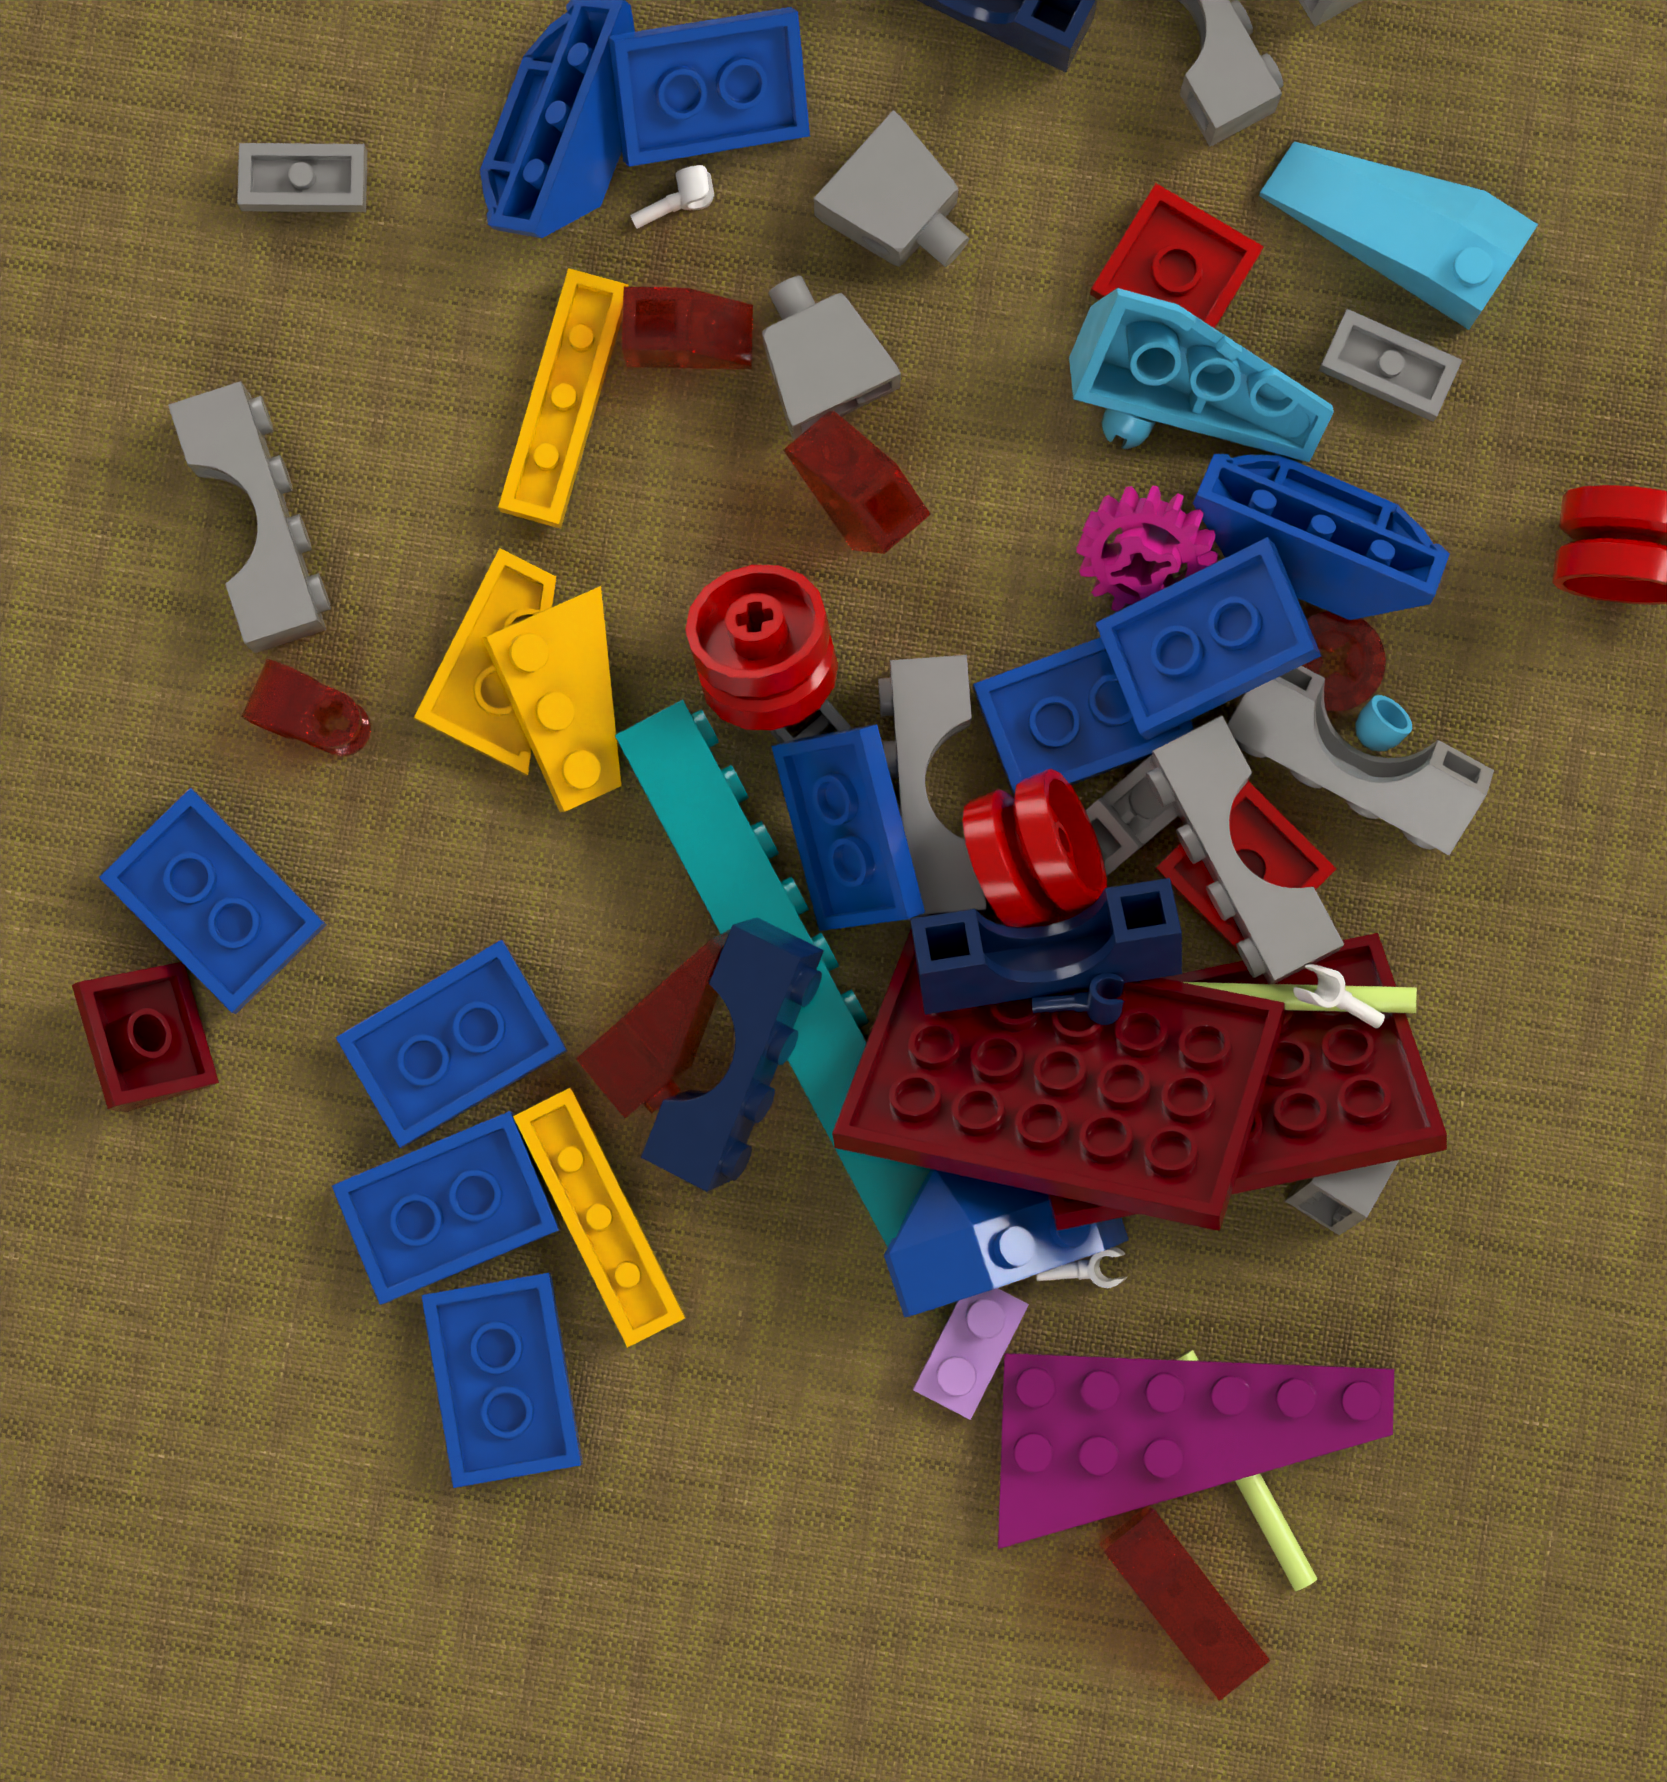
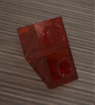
(685, 329)
(856, 485)

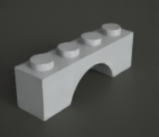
(1230, 80)
(273, 590)
(927, 708)
(1422, 794)
(1278, 924)

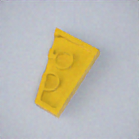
(466, 692)
(563, 695)

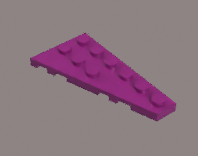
(1135, 1432)

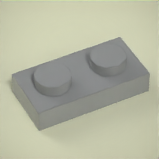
(302, 177)
(1390, 365)

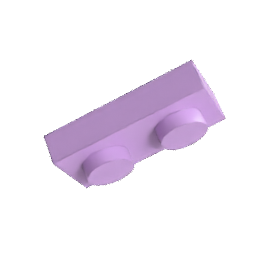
(970, 1350)

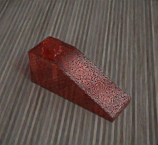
(656, 1038)
(1184, 1602)

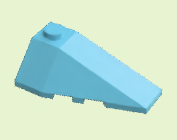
(1415, 229)
(1184, 373)

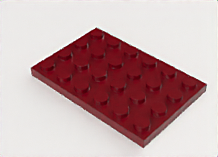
(1333, 1091)
(1068, 1107)

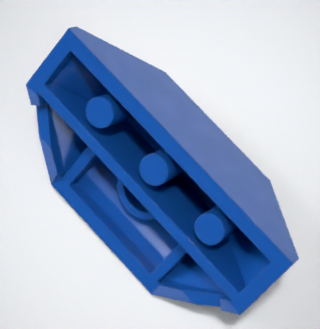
(558, 125)
(1333, 538)
(980, 1236)

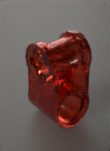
(300, 706)

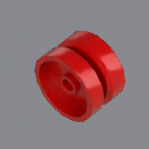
(1617, 544)
(762, 647)
(1034, 850)

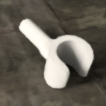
(693, 193)
(1332, 993)
(1085, 1270)

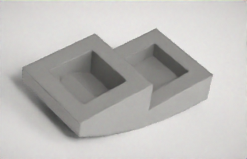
(1128, 817)

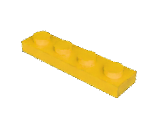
(563, 399)
(599, 1217)

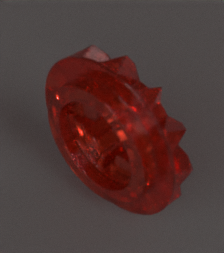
(1364, 660)

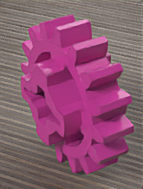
(1150, 549)

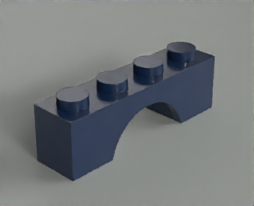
(1037, 27)
(980, 963)
(764, 983)

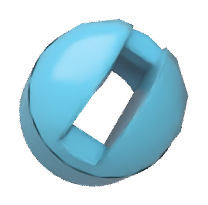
(1127, 426)
(1382, 724)

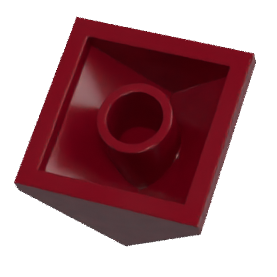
(145, 1036)

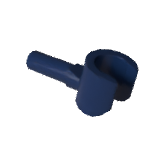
(1098, 1003)

